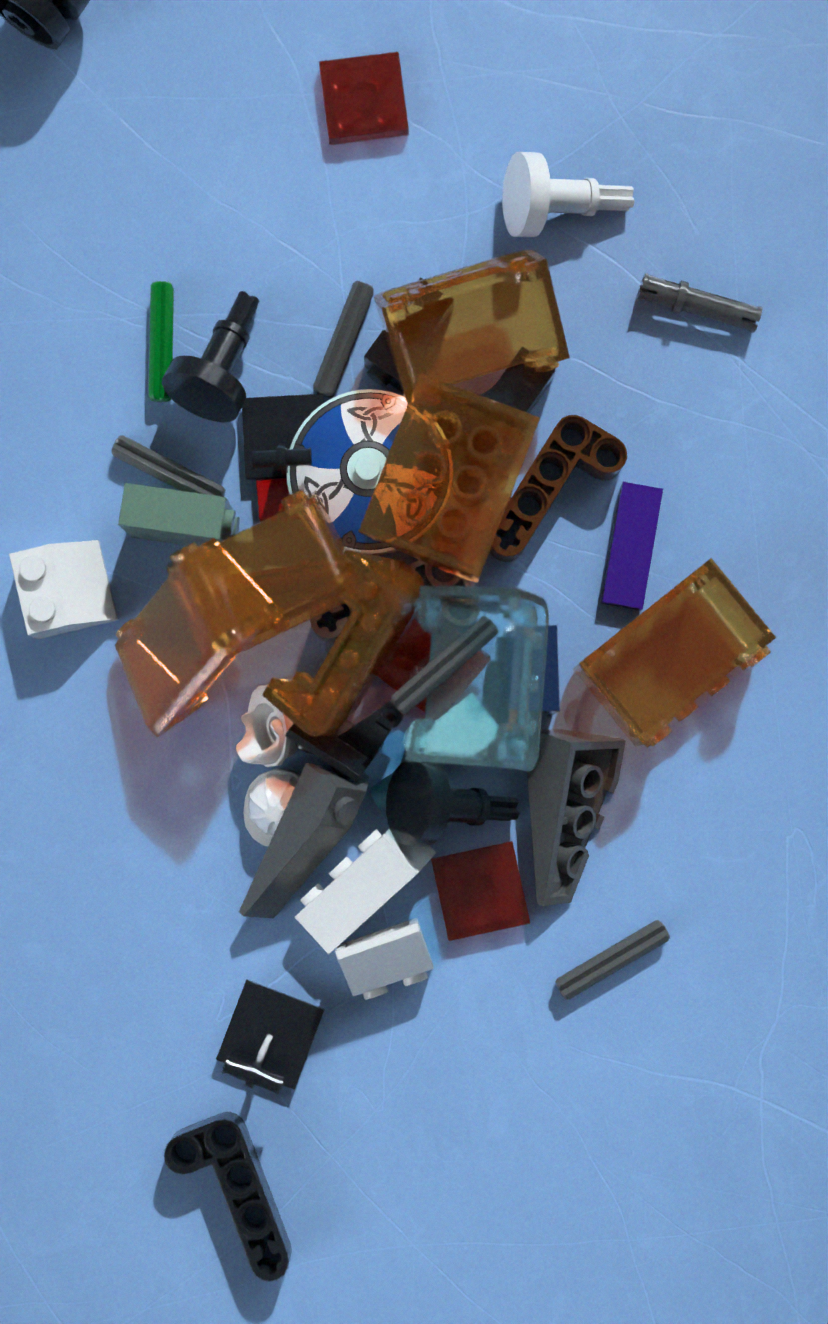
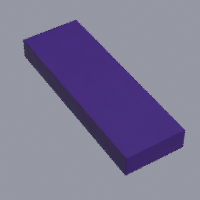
(632, 546)

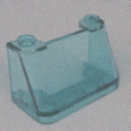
(494, 702)

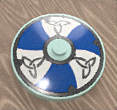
(348, 449)

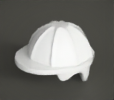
(265, 733)
(267, 801)

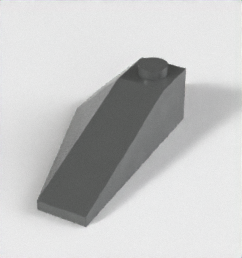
(565, 805)

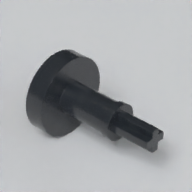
(206, 383)
(423, 804)

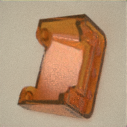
(474, 321)
(291, 561)
(382, 603)
(191, 633)

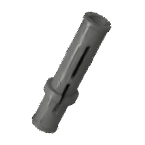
(698, 302)

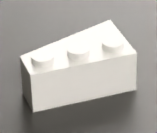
(360, 888)

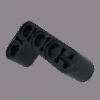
(238, 1196)

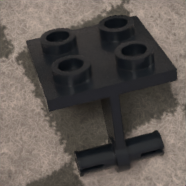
(269, 432)
(352, 745)
(268, 1037)

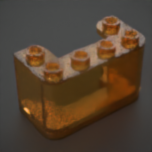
(675, 654)

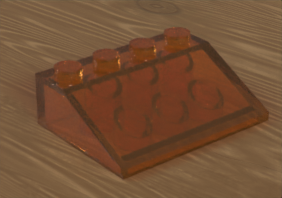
(449, 477)

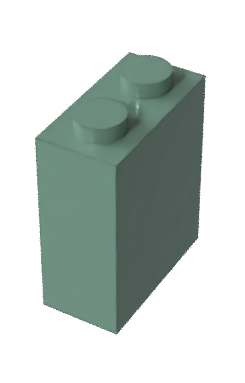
(176, 515)

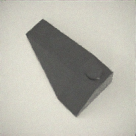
(308, 830)

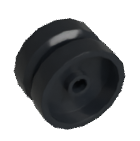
(42, 19)

